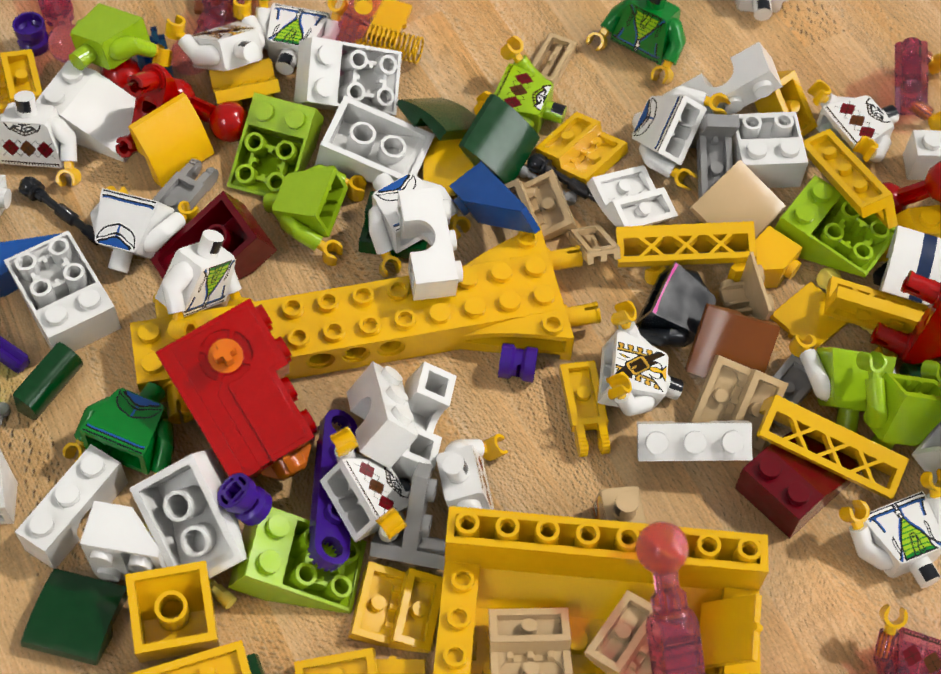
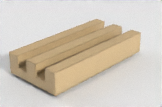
(564, 61)
(589, 245)

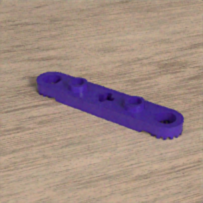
(325, 521)

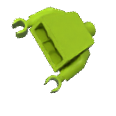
(898, 405)

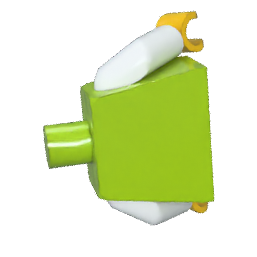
(837, 377)

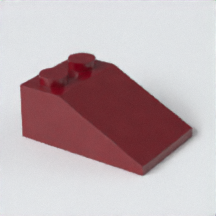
(240, 231)
(790, 487)

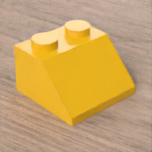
(171, 611)

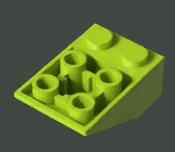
(274, 142)
(833, 230)
(282, 571)

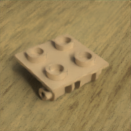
(750, 293)

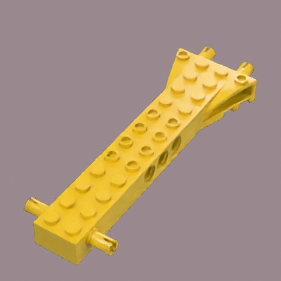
(502, 299)

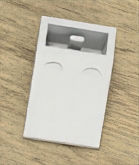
(368, 76)
(63, 293)

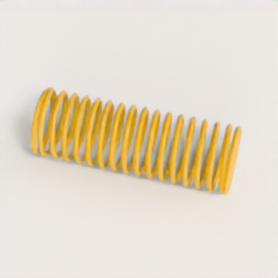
(414, 49)

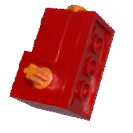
(236, 394)

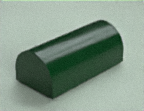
(46, 381)

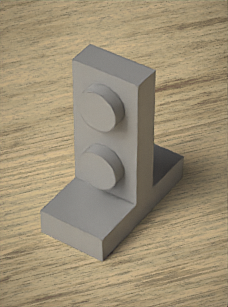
(714, 148)
(414, 543)

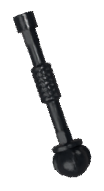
(540, 164)
(36, 191)

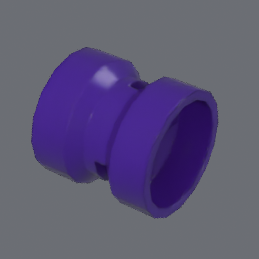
(31, 32)
(517, 362)
(244, 499)

